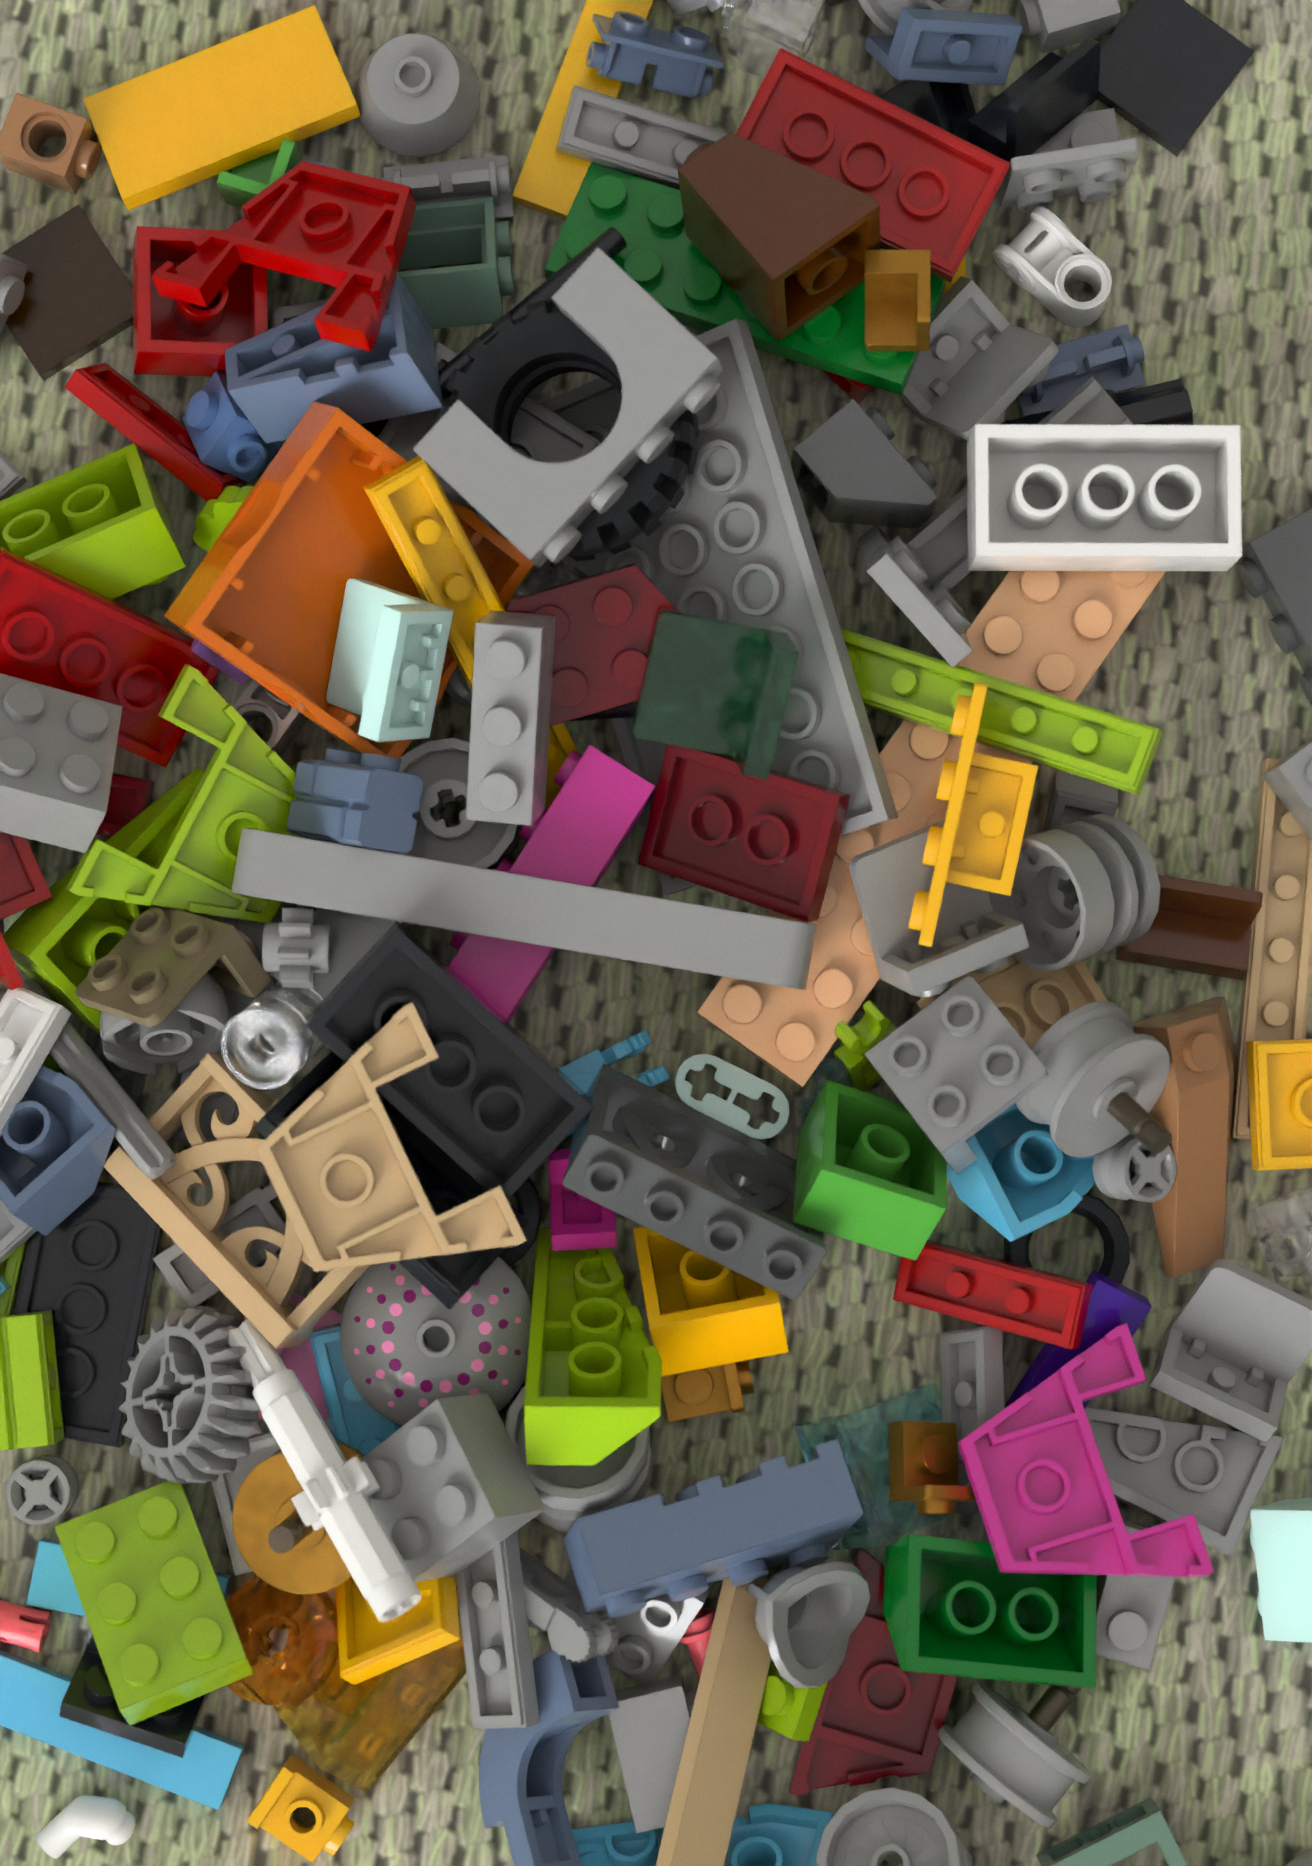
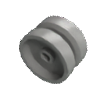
(474, 843)
(584, 1490)
(889, 1830)

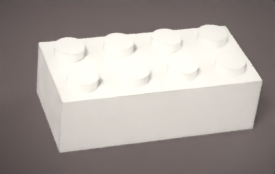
(1103, 497)

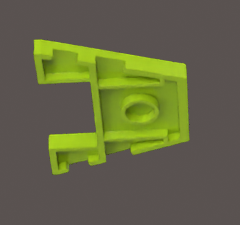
(239, 789)

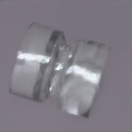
(269, 1037)

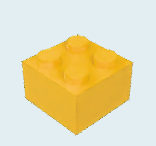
(703, 1310)

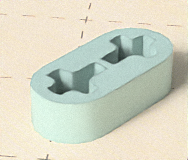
(739, 1082)

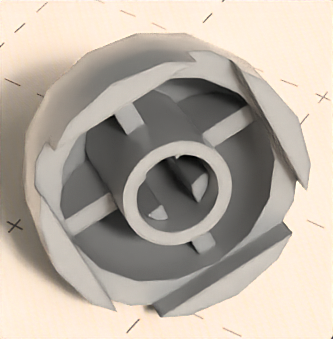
(181, 1037)

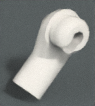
(90, 1818)

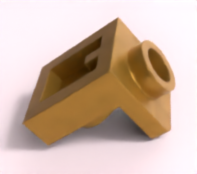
(707, 1391)
(925, 1466)

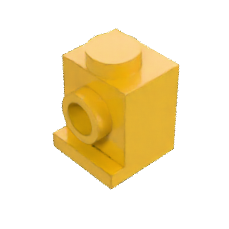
(298, 1787)

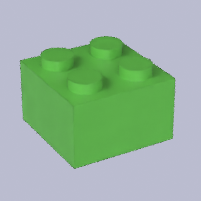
(868, 1172)

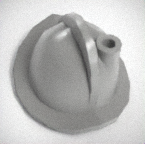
(809, 1619)

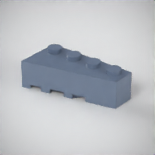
(713, 1533)

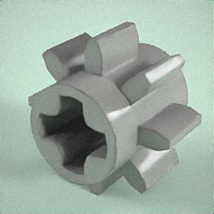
(297, 947)

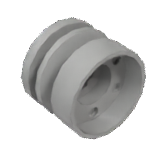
(1081, 891)

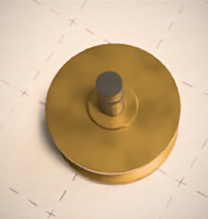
(275, 1537)

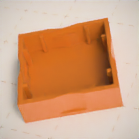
(282, 565)

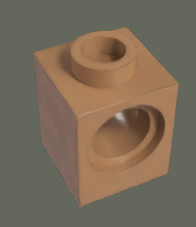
(31, 124)

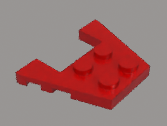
(314, 227)

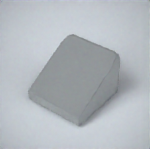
(1078, 797)

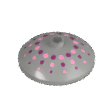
(396, 1368)

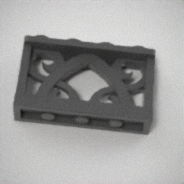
(693, 1182)

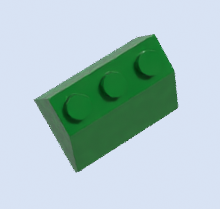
(968, 1619)

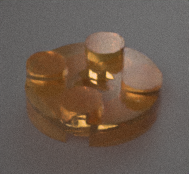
(310, 1650)

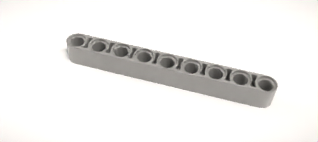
(524, 908)

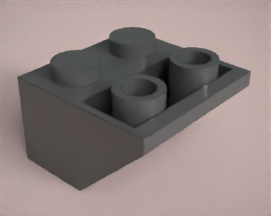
(860, 475)

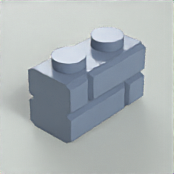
(355, 801)

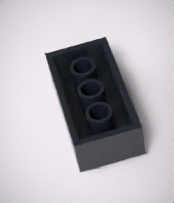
(489, 1092)

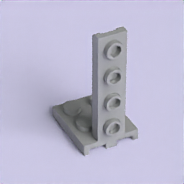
(934, 557)

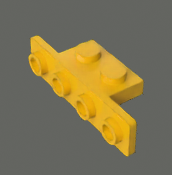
(982, 820)

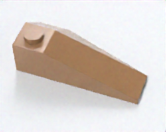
(1199, 1115)

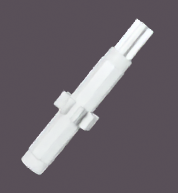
(332, 1486)

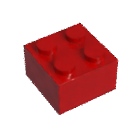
(182, 336)

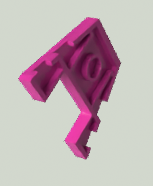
(1048, 1487)

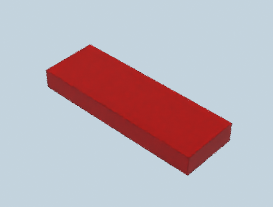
(148, 427)
(995, 1293)

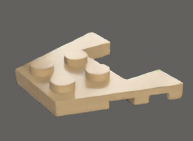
(351, 1178)

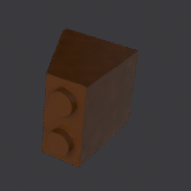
(776, 229)

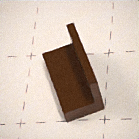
(1198, 929)

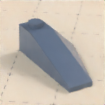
(52, 1151)

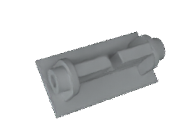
(458, 181)

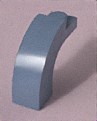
(525, 1765)

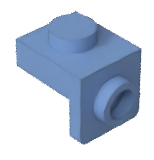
(224, 433)

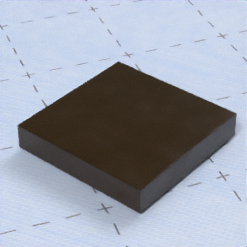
(71, 294)

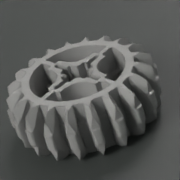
(189, 1397)

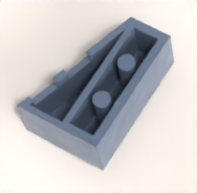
(290, 367)

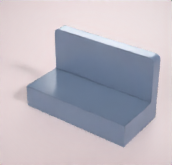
(948, 46)

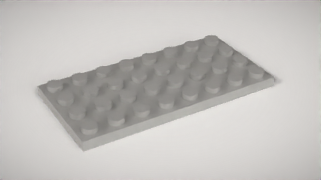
(749, 558)

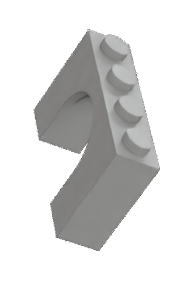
(660, 376)

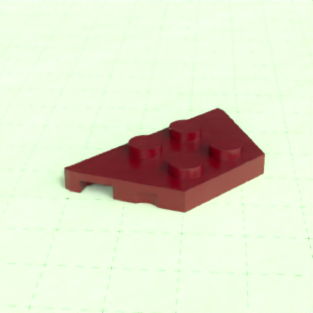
(599, 638)
(872, 1712)

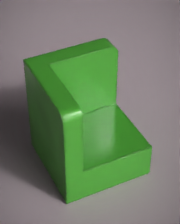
(255, 176)

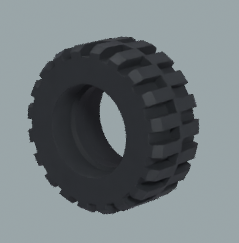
(539, 348)

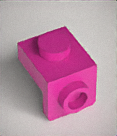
(576, 1220)

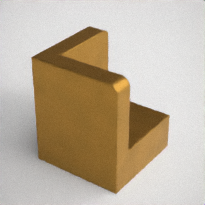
(897, 300)

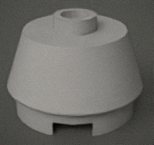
(417, 95)

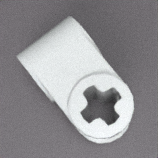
(1048, 258)

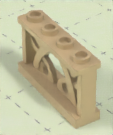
(257, 1292)

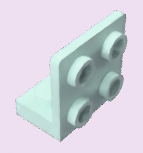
(388, 660)

